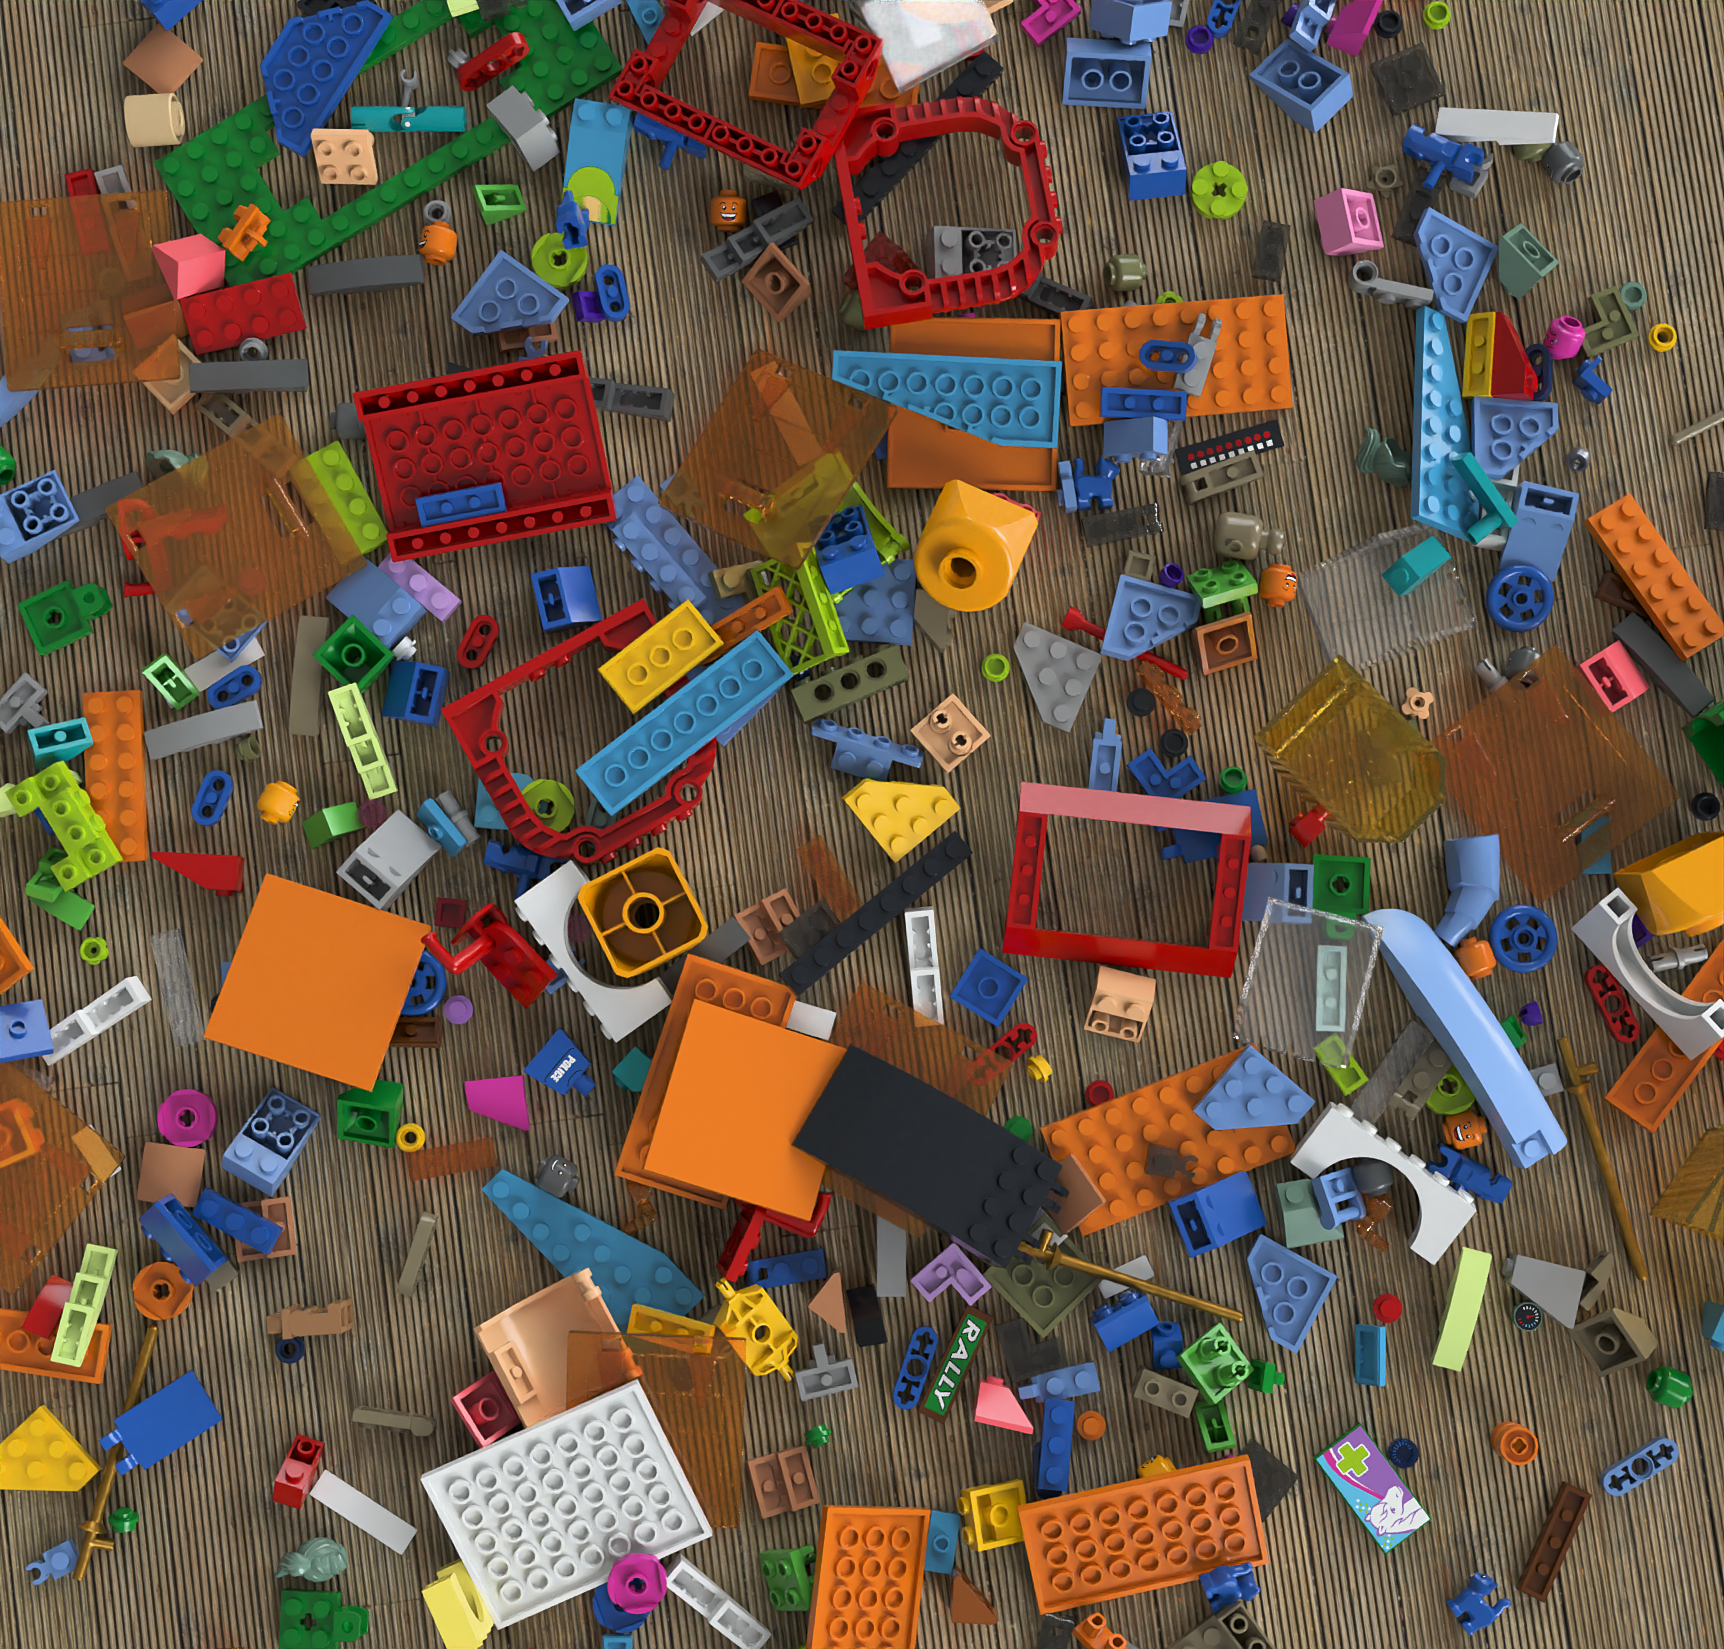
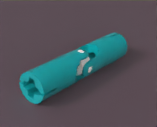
(421, 119)

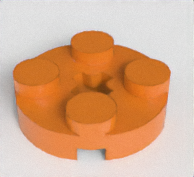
(146, 1292)

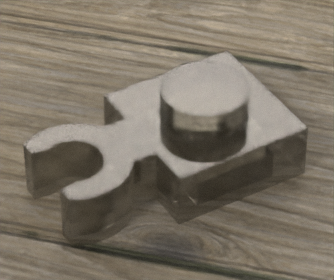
(498, 8)
(1164, 1162)

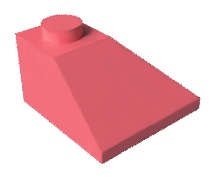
(998, 1407)

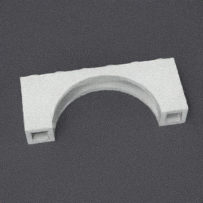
(548, 911)
(1610, 938)
(1341, 1136)

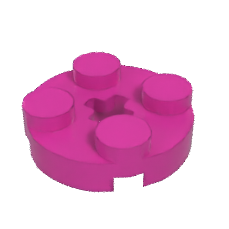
(176, 1130)
(637, 1566)

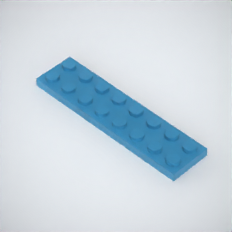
(684, 723)

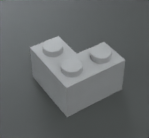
(524, 127)

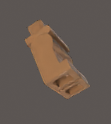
(312, 1320)

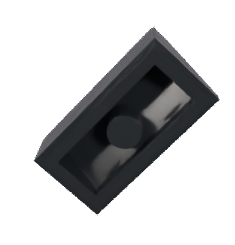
(867, 1315)

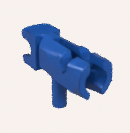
(670, 138)
(1442, 155)
(521, 862)
(1470, 1175)

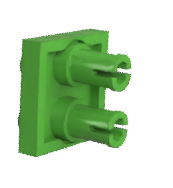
(1221, 585)
(1215, 1363)
(787, 1577)

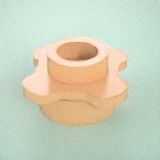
(1409, 704)

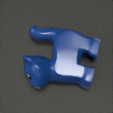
(572, 221)
(1094, 487)
(1224, 1588)
(1471, 1601)

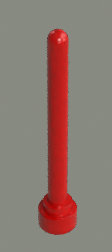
(1076, 621)

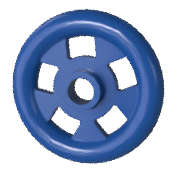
(1510, 576)
(1545, 930)
(431, 997)

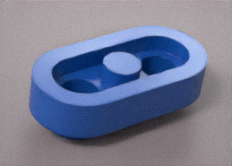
(611, 294)
(1169, 356)
(234, 685)
(210, 797)

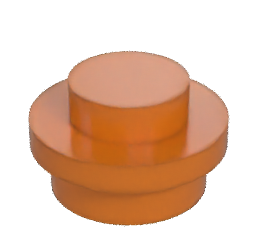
(1091, 1425)

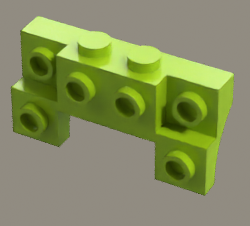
(72, 820)

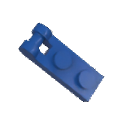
(788, 1268)

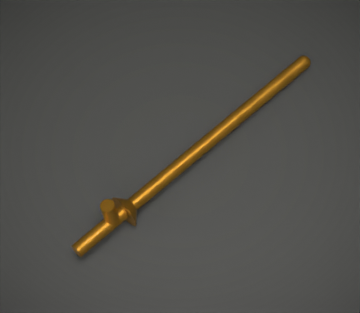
(1579, 1089)
(1054, 1257)
(94, 1525)

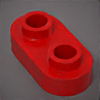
(477, 642)

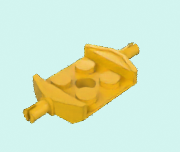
(741, 1316)

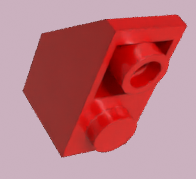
(298, 1471)

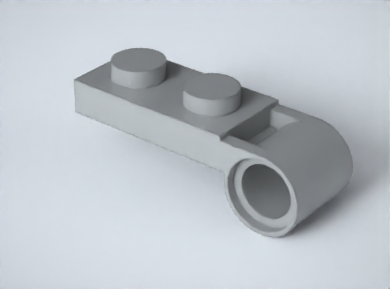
(1386, 290)

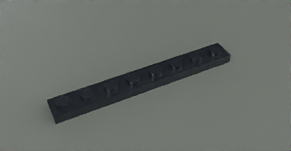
(892, 169)
(875, 914)

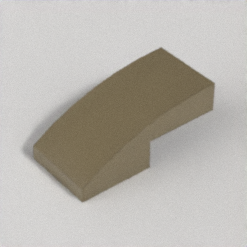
(1599, 1273)

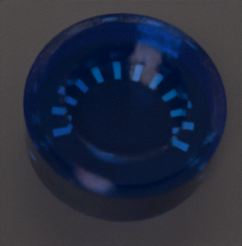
(1403, 1453)

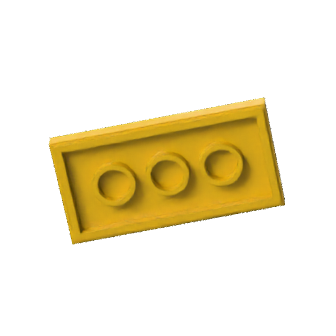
(660, 657)

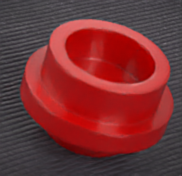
(1098, 1092)
(1387, 1308)

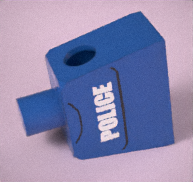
(561, 1065)

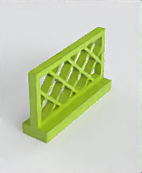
(816, 602)

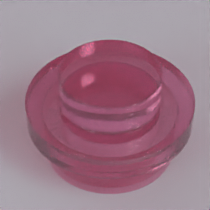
(372, 813)
(579, 928)

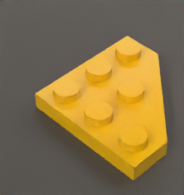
(900, 812)
(44, 1457)

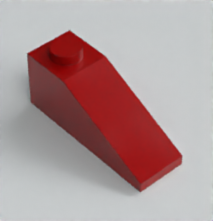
(1511, 371)
(211, 871)

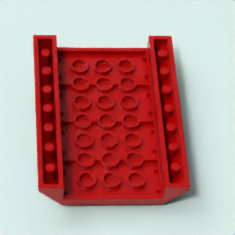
(501, 423)

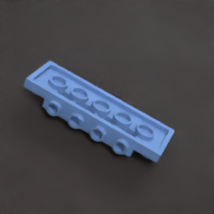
(666, 552)

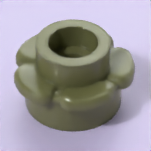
(247, 749)

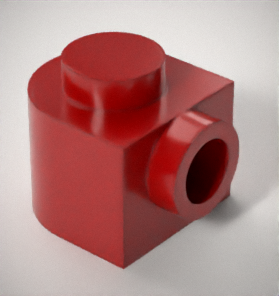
(1307, 827)

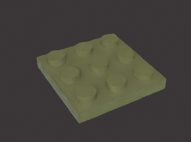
(1042, 1294)

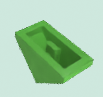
(499, 201)
(171, 681)
(332, 824)
(1214, 1426)

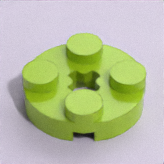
(1222, 175)
(563, 275)
(552, 792)
(1450, 1104)

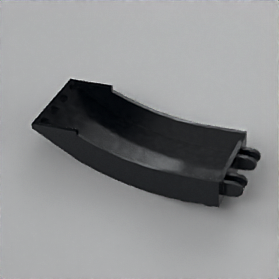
(930, 1157)

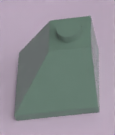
(1523, 261)
(1301, 1215)

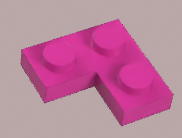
(1049, 19)

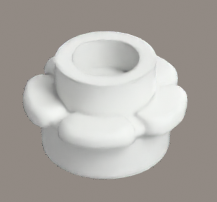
(404, 649)

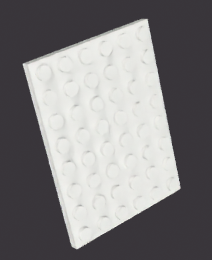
(564, 1502)

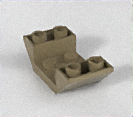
(1227, 1629)

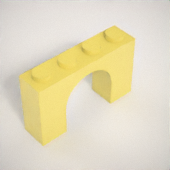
(457, 1607)

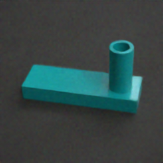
(1498, 512)

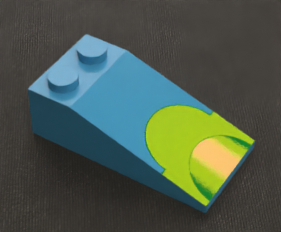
(598, 157)

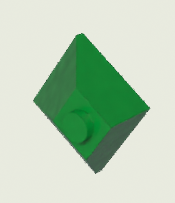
(354, 655)
(371, 1115)

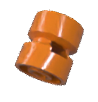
(1514, 1443)

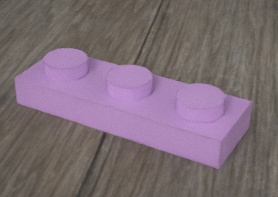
(421, 586)

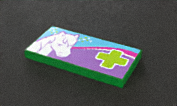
(1372, 1488)

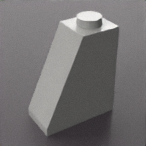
(1548, 1285)

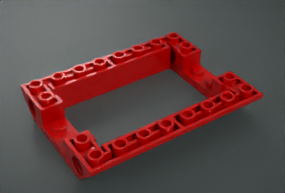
(853, 47)
(1232, 859)

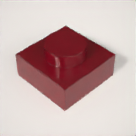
(450, 913)

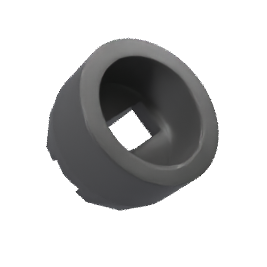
(1576, 465)

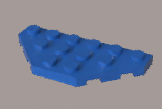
(316, 65)

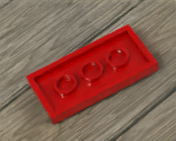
(243, 312)

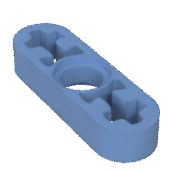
(1651, 1469)

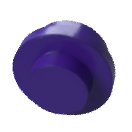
(1199, 39)

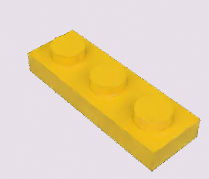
(1479, 355)
(655, 1321)

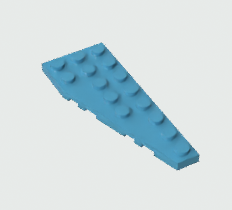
(986, 397)
(1439, 433)
(574, 1240)

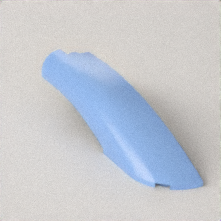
(1469, 1036)

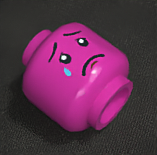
(1564, 337)

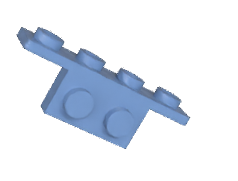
(863, 753)

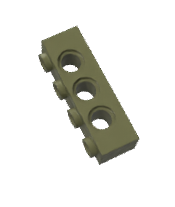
(893, 674)

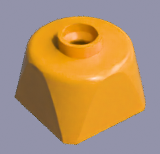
(972, 547)
(1679, 885)
(613, 902)

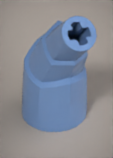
(1473, 884)

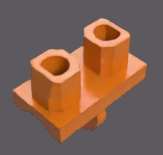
(246, 233)
(1096, 1635)

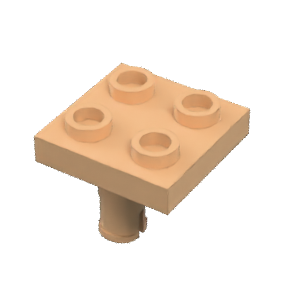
(344, 156)
(950, 733)

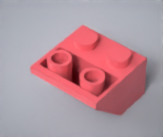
(1614, 676)

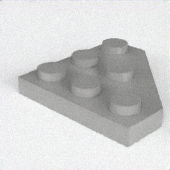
(1055, 674)

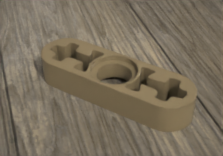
(417, 1254)

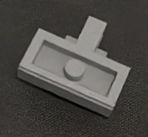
(21, 704)
(825, 1374)

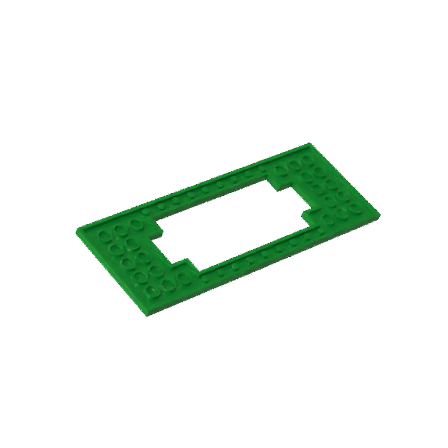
(220, 165)

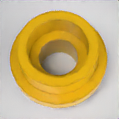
(1665, 330)
(1038, 1068)
(402, 1141)

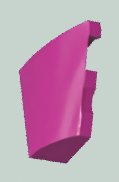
(500, 1099)

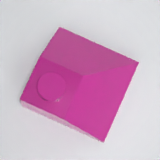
(1352, 25)

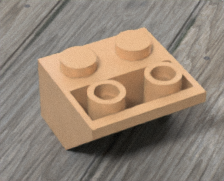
(1120, 1004)

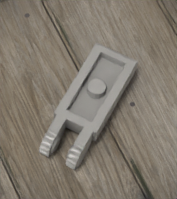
(1194, 380)

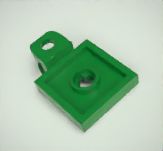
(76, 607)
(1354, 872)
(333, 1621)

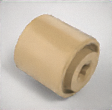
(154, 120)

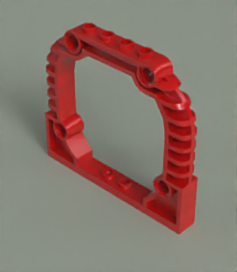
(884, 293)
(477, 720)

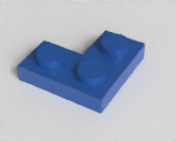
(1162, 783)

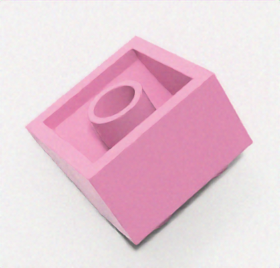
(1348, 222)

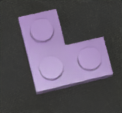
(951, 1268)

